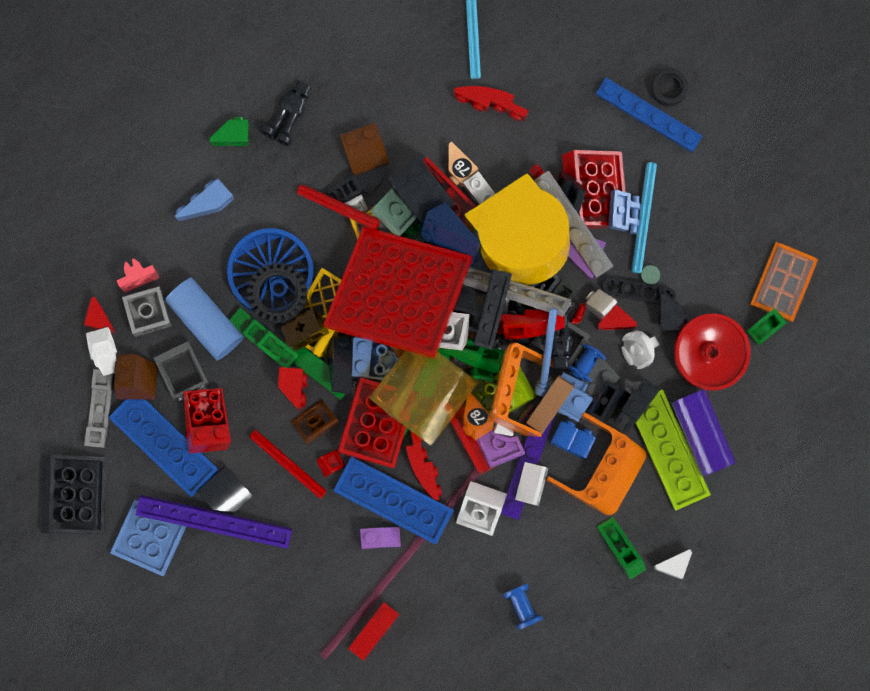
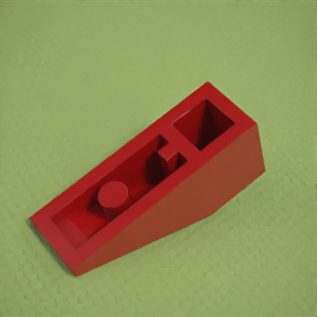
(373, 631)

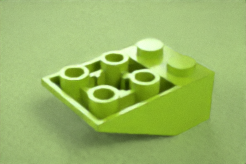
(522, 392)

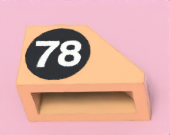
(460, 166)

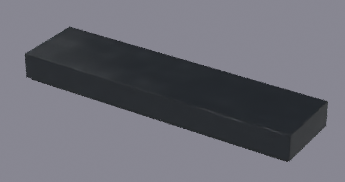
(492, 309)

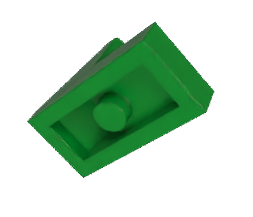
(767, 326)

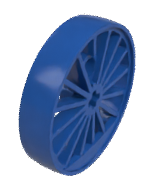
(259, 238)

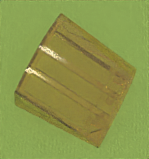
(423, 393)

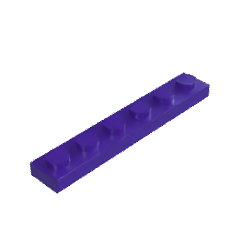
(533, 449)

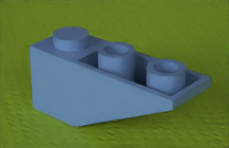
(210, 201)

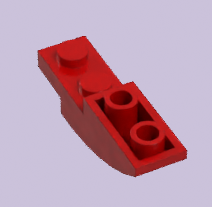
(483, 97)
(531, 324)
(423, 471)

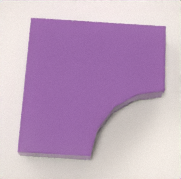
(499, 448)

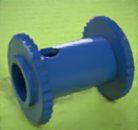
(586, 363)

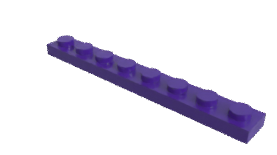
(213, 521)

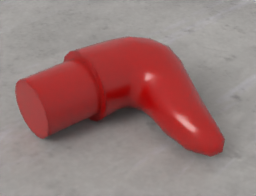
(578, 316)

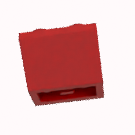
(292, 384)

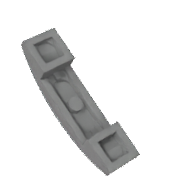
(99, 409)

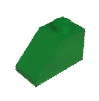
(232, 133)

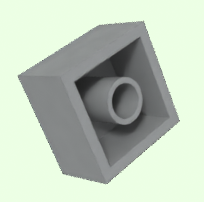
(147, 311)

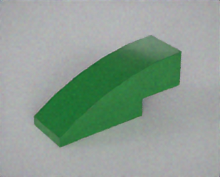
(479, 357)

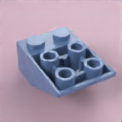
(371, 359)

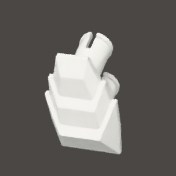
(102, 350)

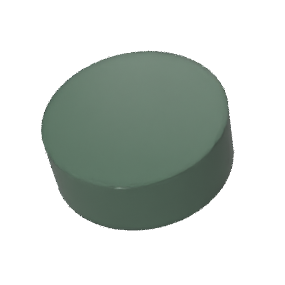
(650, 275)

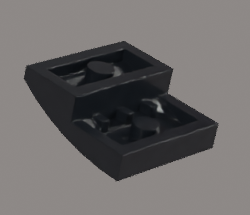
(572, 190)
(224, 492)

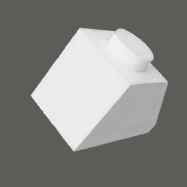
(600, 303)

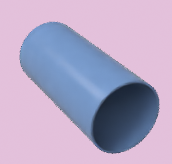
(204, 318)

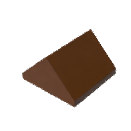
(315, 422)

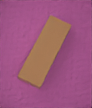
(550, 404)

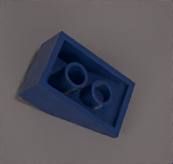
(447, 231)

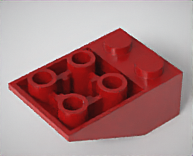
(206, 421)

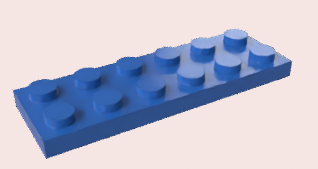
(163, 444)
(393, 500)

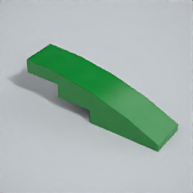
(263, 339)
(315, 369)

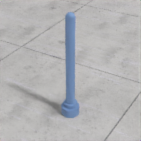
(543, 386)

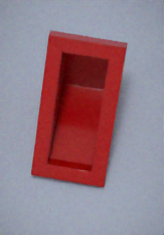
(96, 317)
(617, 320)

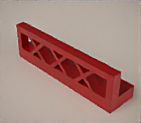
(469, 443)

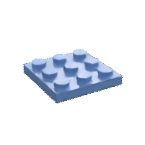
(147, 541)

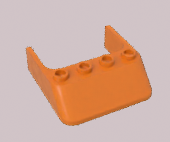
(506, 385)
(612, 475)

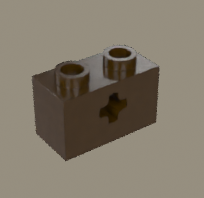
(304, 329)

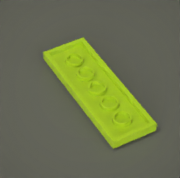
(671, 454)

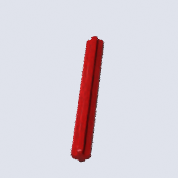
(338, 206)
(288, 464)

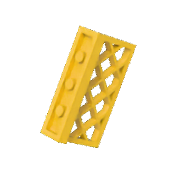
(323, 343)

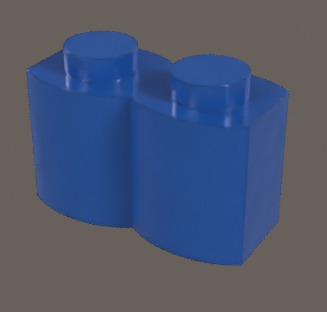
(573, 439)

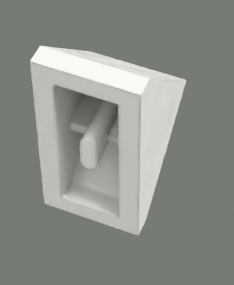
(676, 565)

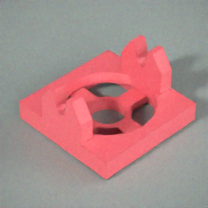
(136, 276)

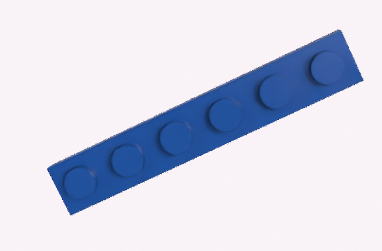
(649, 115)

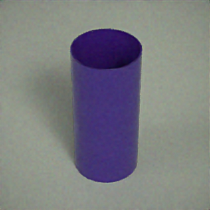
(703, 433)

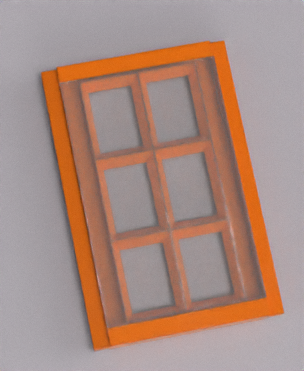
(784, 281)

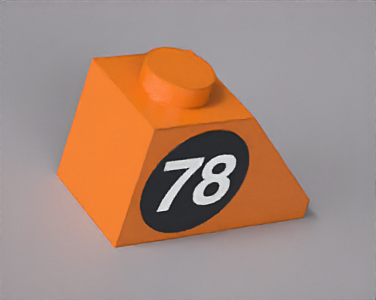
(476, 419)

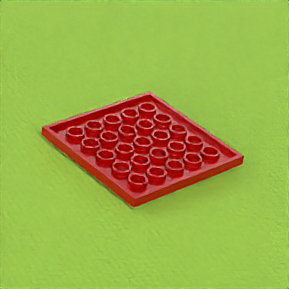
(398, 292)

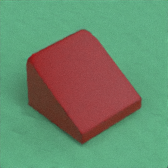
(330, 463)

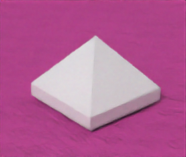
(358, 203)

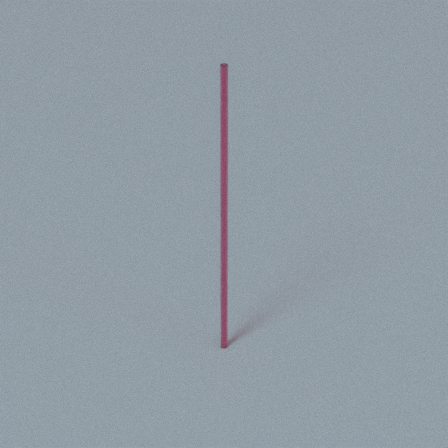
(406, 557)

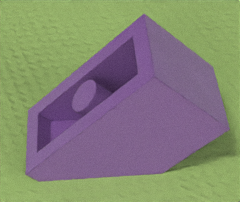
(380, 538)

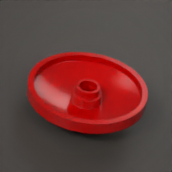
(712, 352)

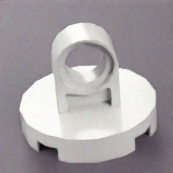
(639, 349)

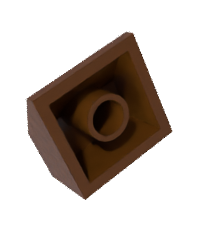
(364, 149)
(135, 377)

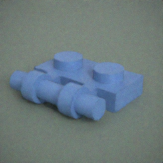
(620, 211)

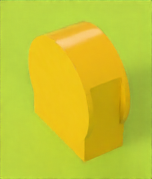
(522, 232)

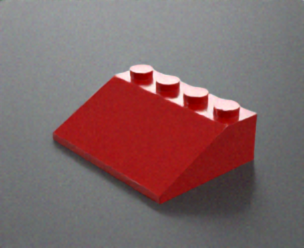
(599, 175)
(370, 430)

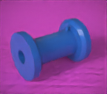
(523, 606)

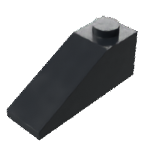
(340, 364)

